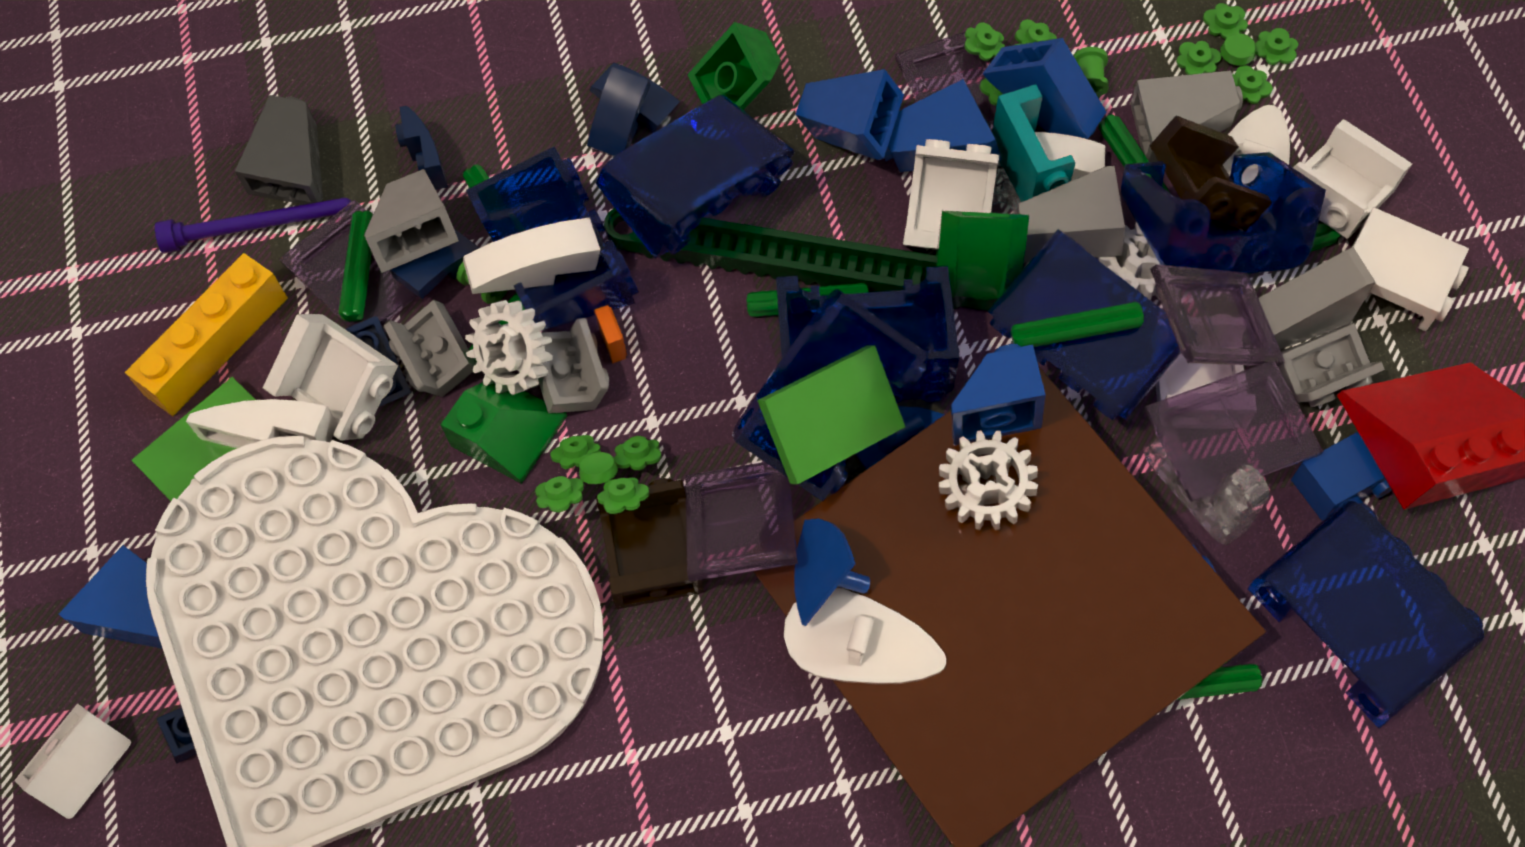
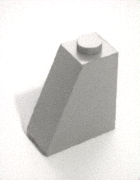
(1201, 98)
(1083, 209)
(408, 222)
(1318, 299)

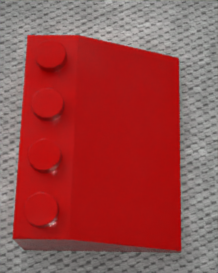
(1441, 432)

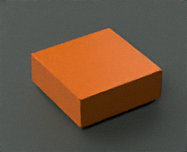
(611, 333)

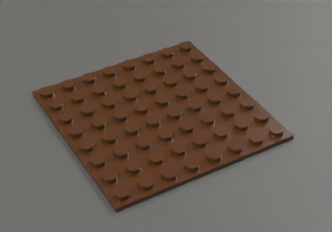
(1048, 628)

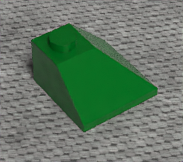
(736, 66)
(501, 429)

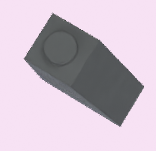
(283, 154)

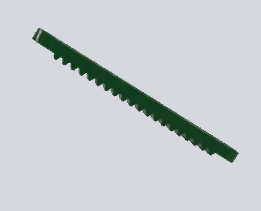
(794, 254)

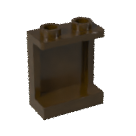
(1196, 170)
(649, 548)

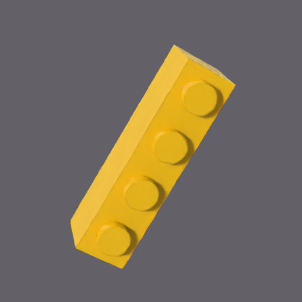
(207, 334)

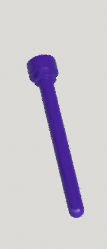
(173, 235)

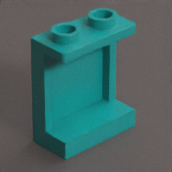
(1020, 149)

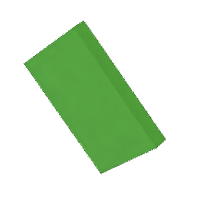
(831, 414)
(180, 453)

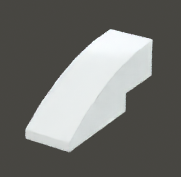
(533, 257)
(259, 420)

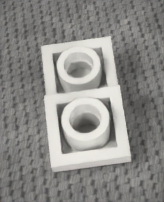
(1086, 153)

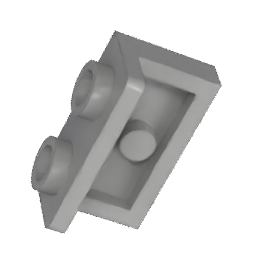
(431, 350)
(1326, 365)
(575, 372)

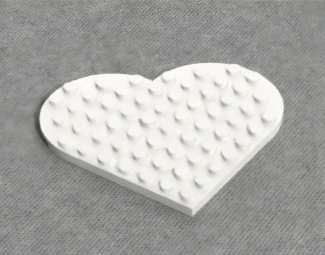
(359, 648)

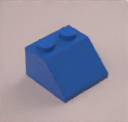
(1000, 395)

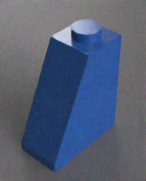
(1068, 99)
(852, 111)
(942, 116)
(115, 602)

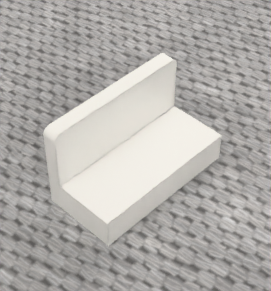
(73, 762)

